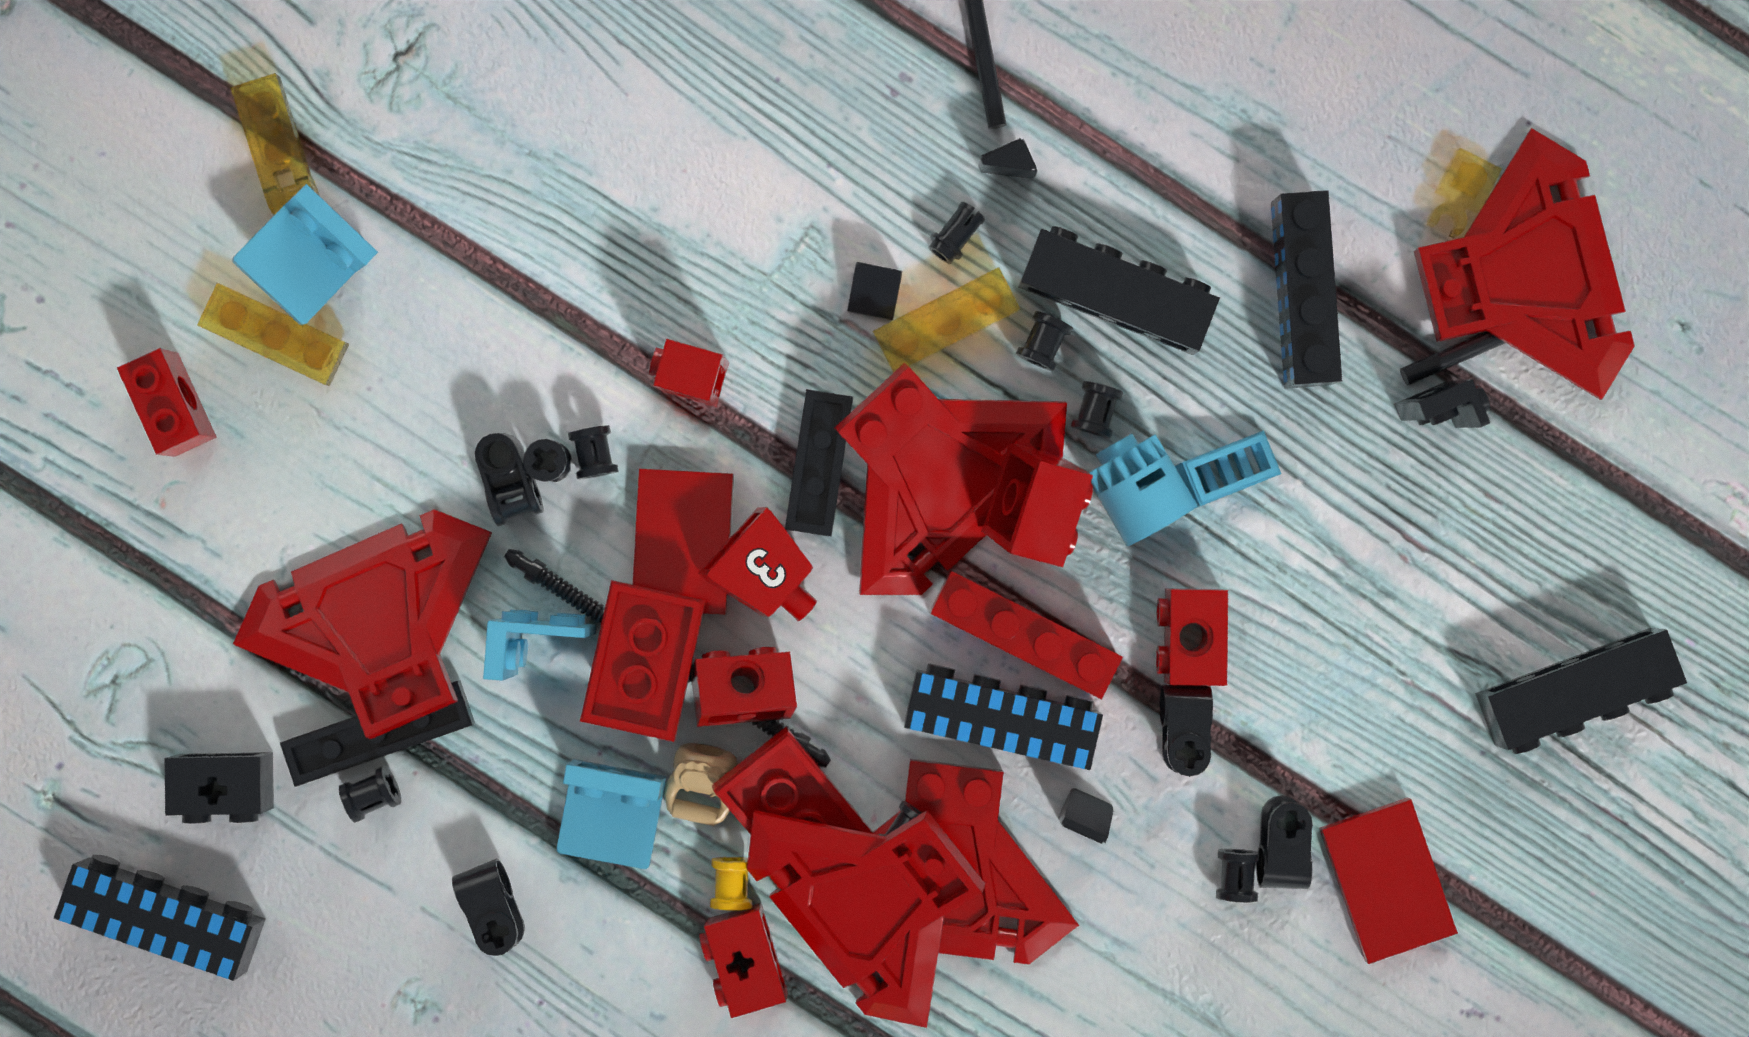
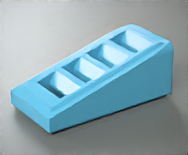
(1262, 453)

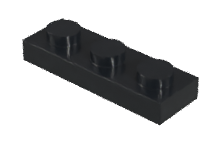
(818, 464)

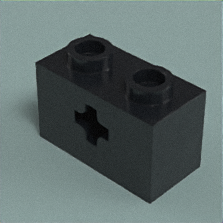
(191, 780)

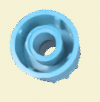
(1140, 488)

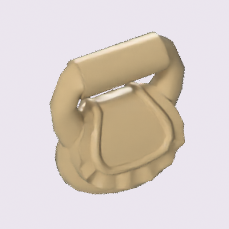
(695, 770)

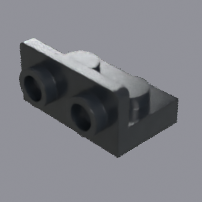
(1448, 400)

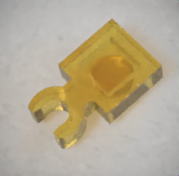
(1464, 186)

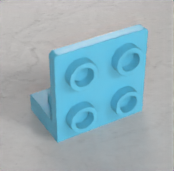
(303, 255)
(506, 649)
(610, 813)

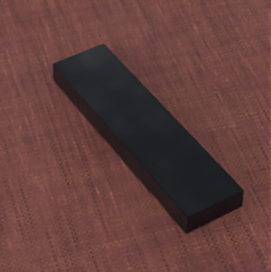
(345, 745)

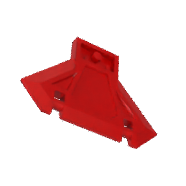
(1534, 271)
(934, 473)
(374, 619)
(967, 809)
(867, 902)

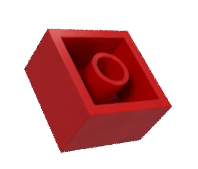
(1037, 505)

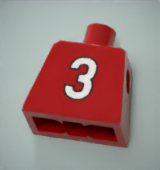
(762, 568)

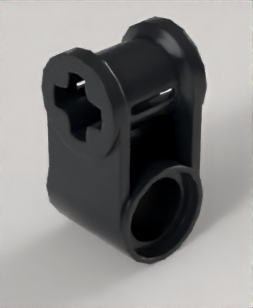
(507, 481)
(1188, 717)
(1287, 851)
(488, 900)

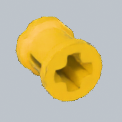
(730, 884)

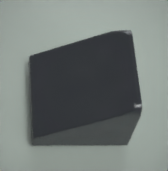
(1009, 160)
(874, 291)
(1086, 815)

